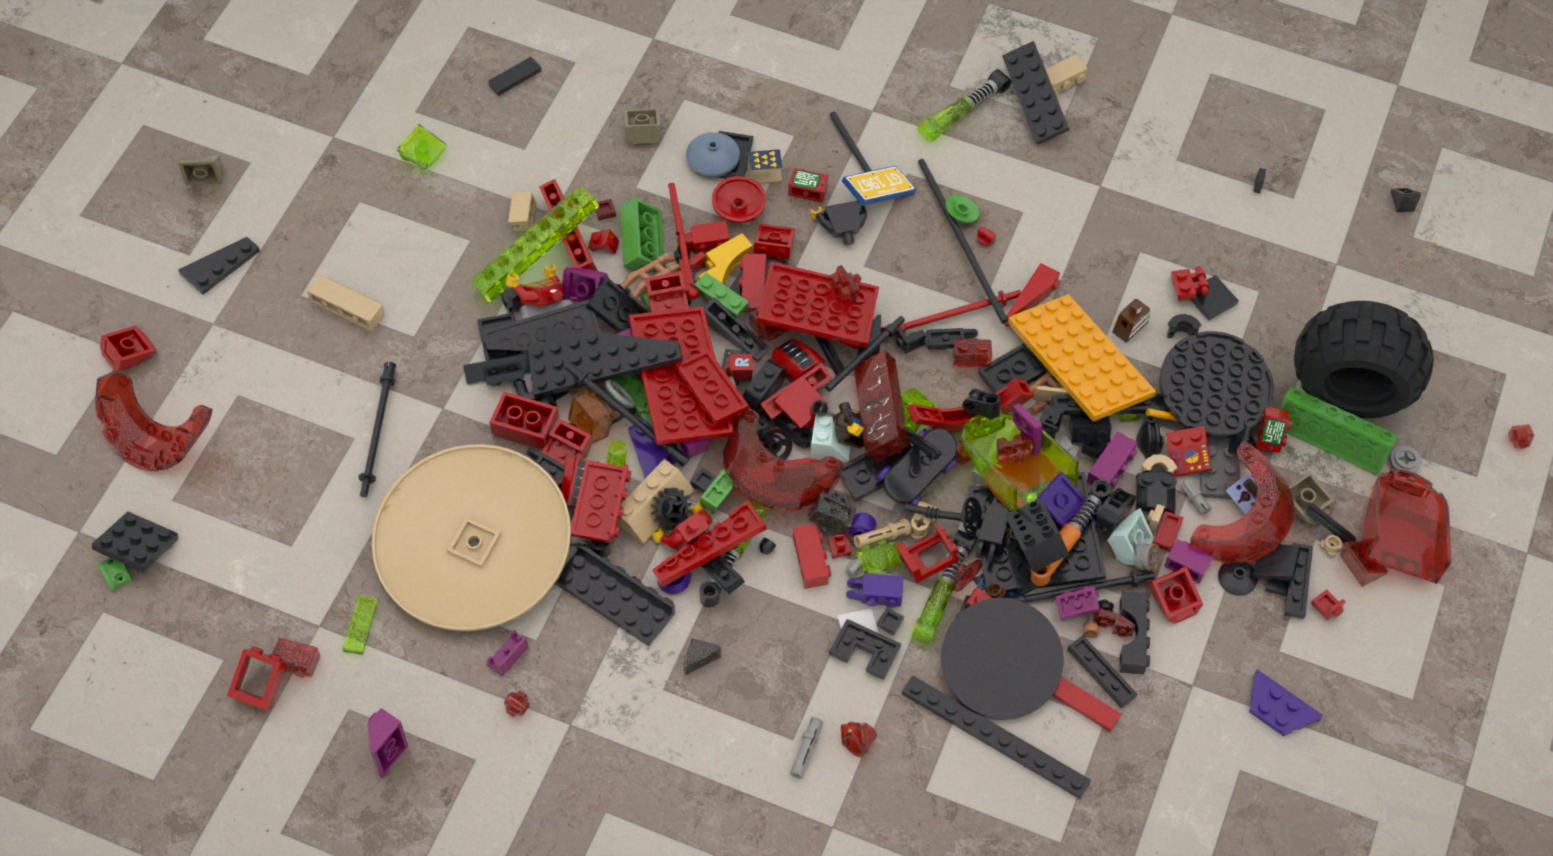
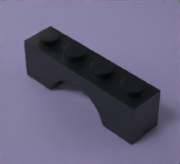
(1134, 656)

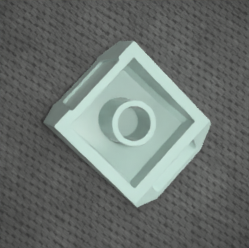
(1128, 535)

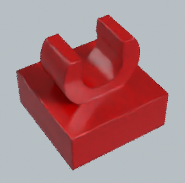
(839, 546)

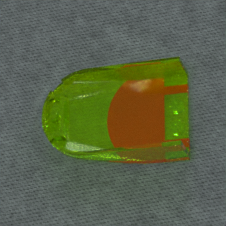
(1013, 482)

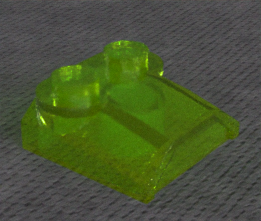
(421, 147)

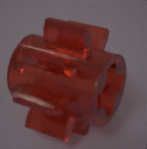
(516, 703)

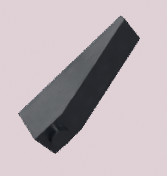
(733, 330)

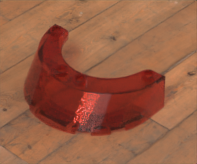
(138, 436)
(772, 480)
(1264, 524)

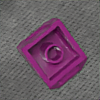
(580, 283)

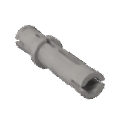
(809, 738)

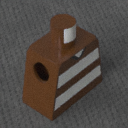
(1136, 316)

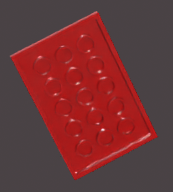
(809, 305)

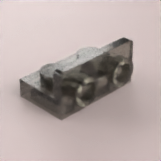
(833, 514)

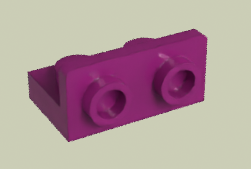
(1078, 603)

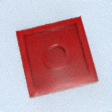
(798, 401)

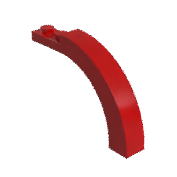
(955, 418)

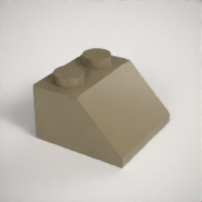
(201, 170)

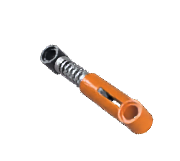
(1072, 531)

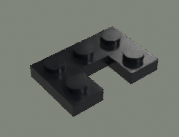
(856, 635)

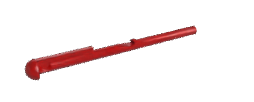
(685, 267)

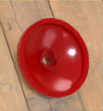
(738, 192)

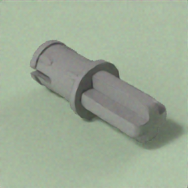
(1195, 496)

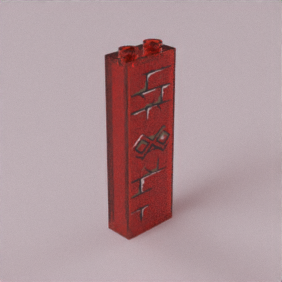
(881, 406)

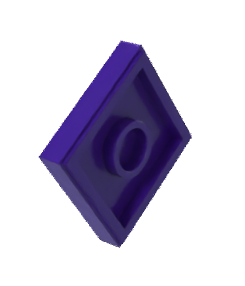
(1062, 499)

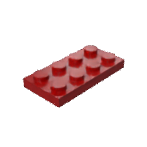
(711, 387)

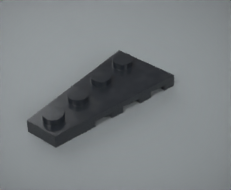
(218, 265)

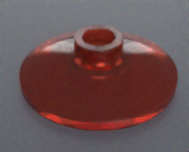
(966, 574)

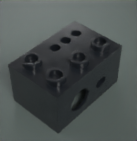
(1037, 534)

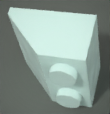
(825, 441)

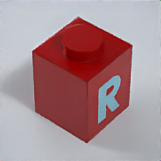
(740, 366)

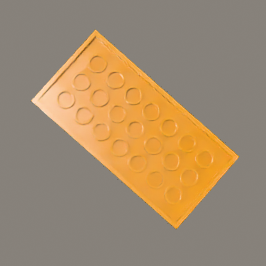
(1081, 357)

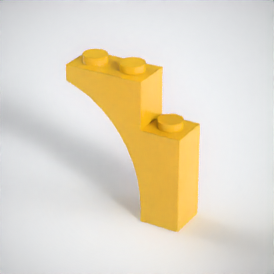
(726, 258)

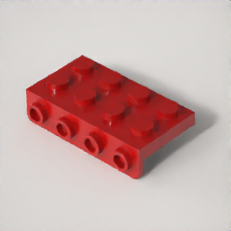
(600, 501)

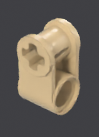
(920, 524)

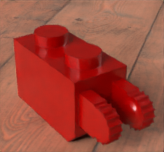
(706, 237)

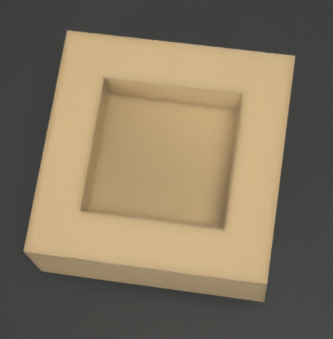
(1155, 516)

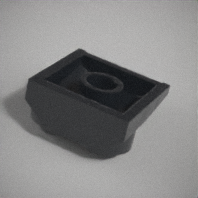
(1155, 489)

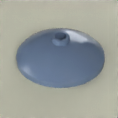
(713, 154)

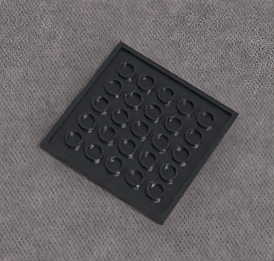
(1012, 568)

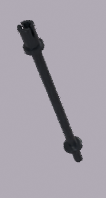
(386, 380)
(670, 449)
(1132, 579)

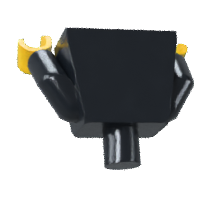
(842, 219)

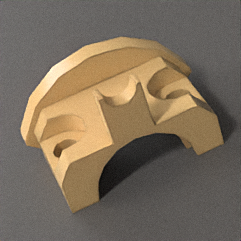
(1159, 460)

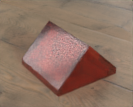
(1362, 569)

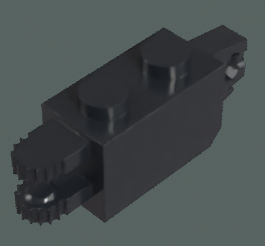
(993, 529)

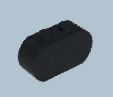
(764, 384)
(1115, 510)

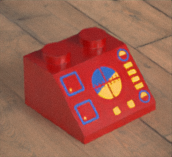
(1189, 451)

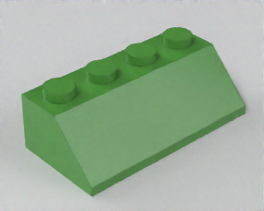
(641, 234)

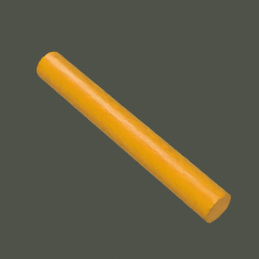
(1160, 414)

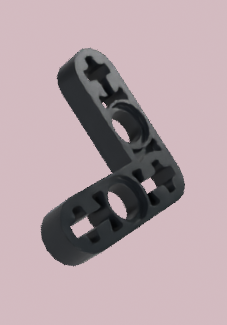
(801, 437)

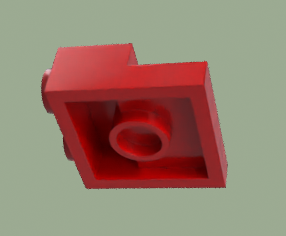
(774, 241)

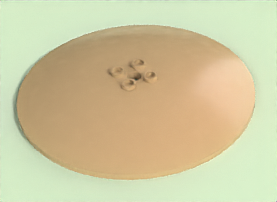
(465, 496)

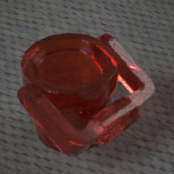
(859, 739)

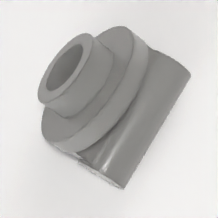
(855, 569)

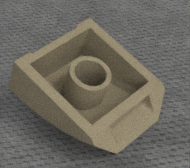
(642, 125)
(1308, 492)

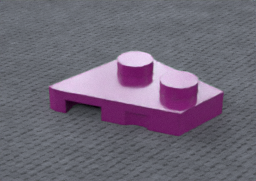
(1028, 426)

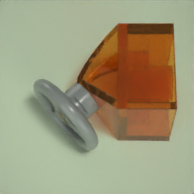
(594, 414)

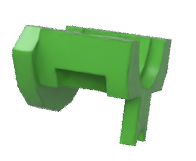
(114, 573)

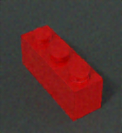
(753, 279)
(811, 556)

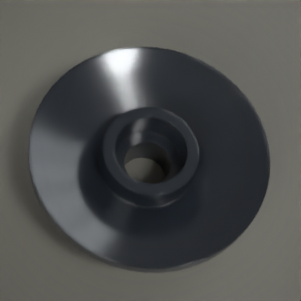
(1234, 583)

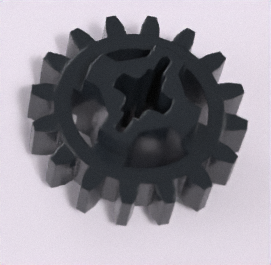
(670, 508)

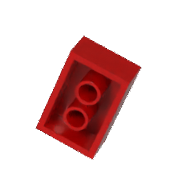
(523, 420)

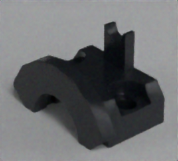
(1183, 323)

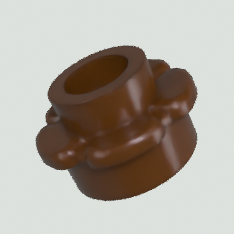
(996, 590)

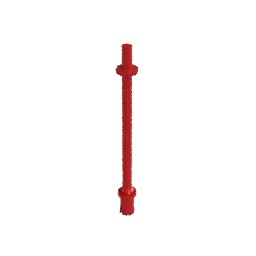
(1002, 299)

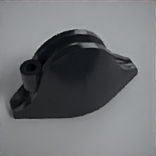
(1150, 438)

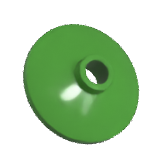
(962, 208)

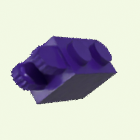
(877, 590)

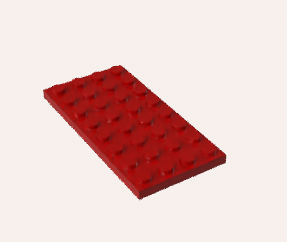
(671, 404)

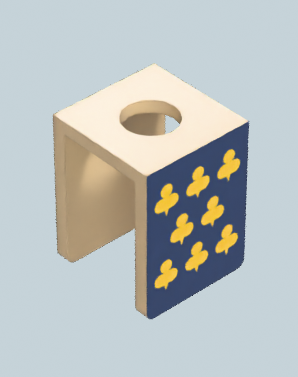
(765, 166)

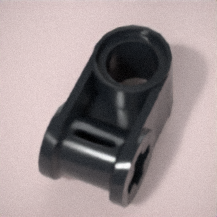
(984, 403)

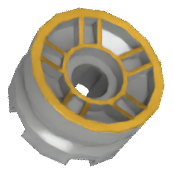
(1147, 557)

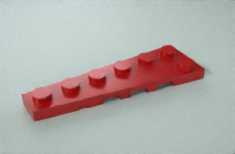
(737, 528)

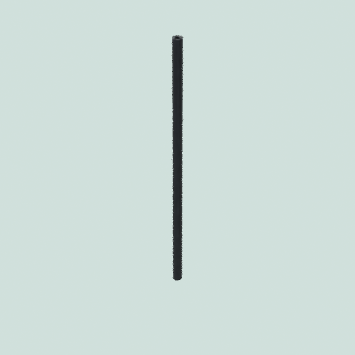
(963, 242)

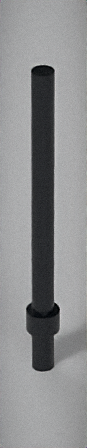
(850, 142)
(887, 332)

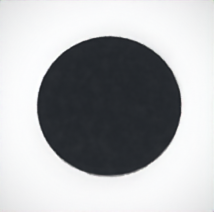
(1216, 383)
(1002, 658)

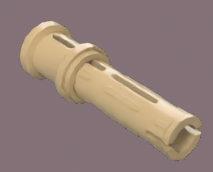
(889, 532)

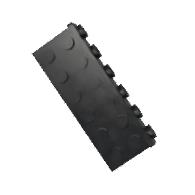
(616, 594)

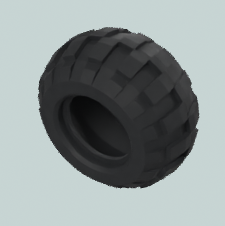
(1364, 358)

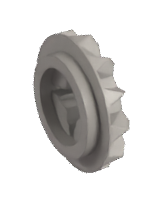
(1410, 454)

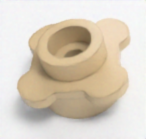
(1334, 540)

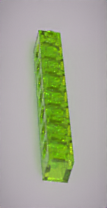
(542, 239)

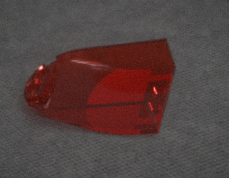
(1407, 526)

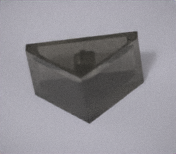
(700, 654)

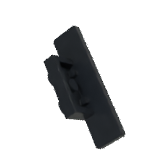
(498, 370)

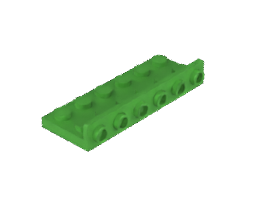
(1337, 431)

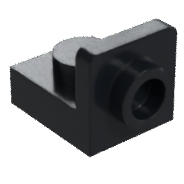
(912, 341)

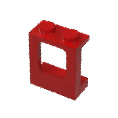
(911, 557)

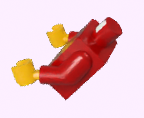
(538, 292)
(687, 531)

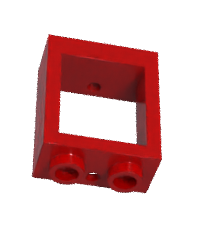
(265, 702)

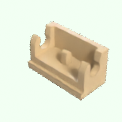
(522, 211)

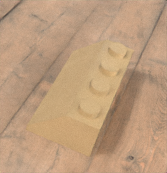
(637, 511)

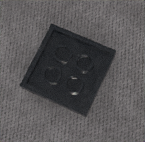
(135, 541)

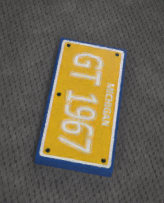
(878, 185)

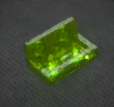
(878, 557)

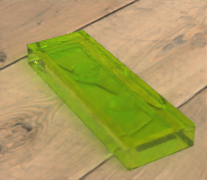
(360, 625)

